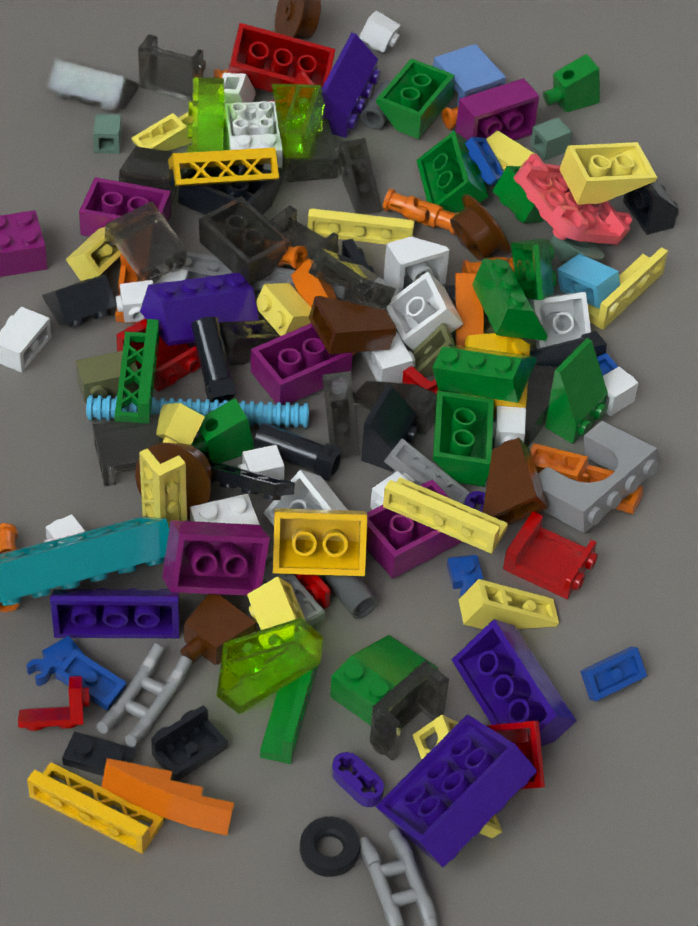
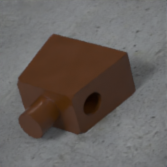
(211, 626)

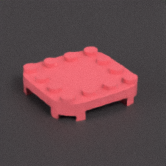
(557, 206)

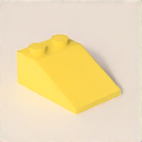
(605, 171)

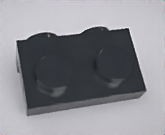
(187, 743)

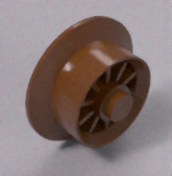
(297, 18)
(478, 230)
(197, 470)

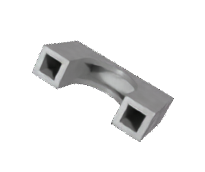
(587, 503)

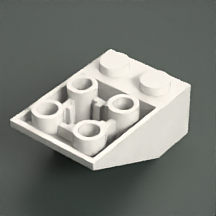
(253, 127)

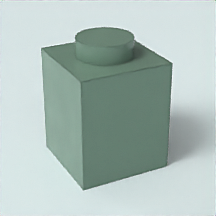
(107, 133)
(551, 138)

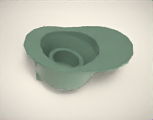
(570, 248)

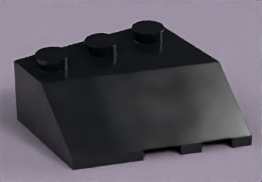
(213, 196)

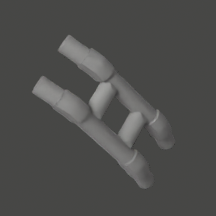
(143, 680)
(405, 864)

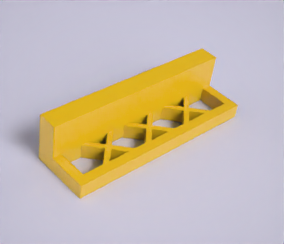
(224, 160)
(94, 812)

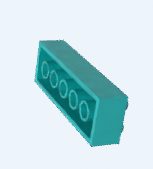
(82, 557)

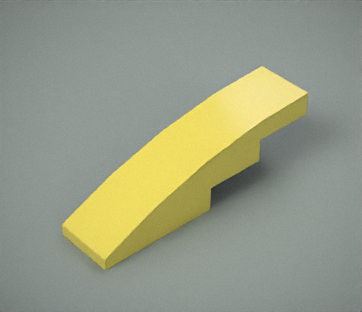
(167, 133)

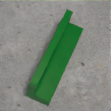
(143, 377)
(287, 718)

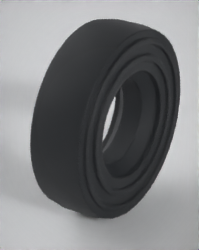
(322, 864)

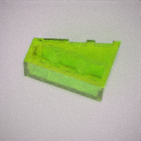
(207, 115)
(298, 117)
(266, 662)

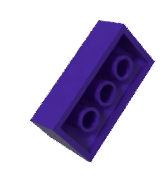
(349, 86)
(185, 301)
(115, 613)
(512, 682)

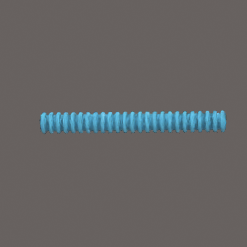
(255, 413)

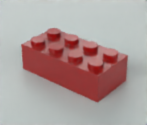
(277, 58)

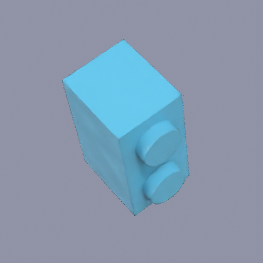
(588, 276)

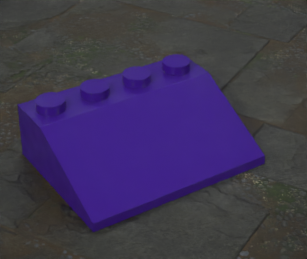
(456, 789)

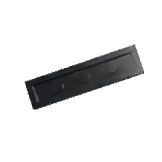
(250, 481)

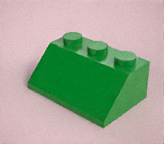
(416, 97)
(450, 173)
(506, 301)
(482, 372)
(463, 436)

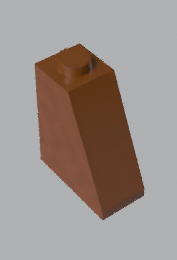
(351, 326)
(513, 483)

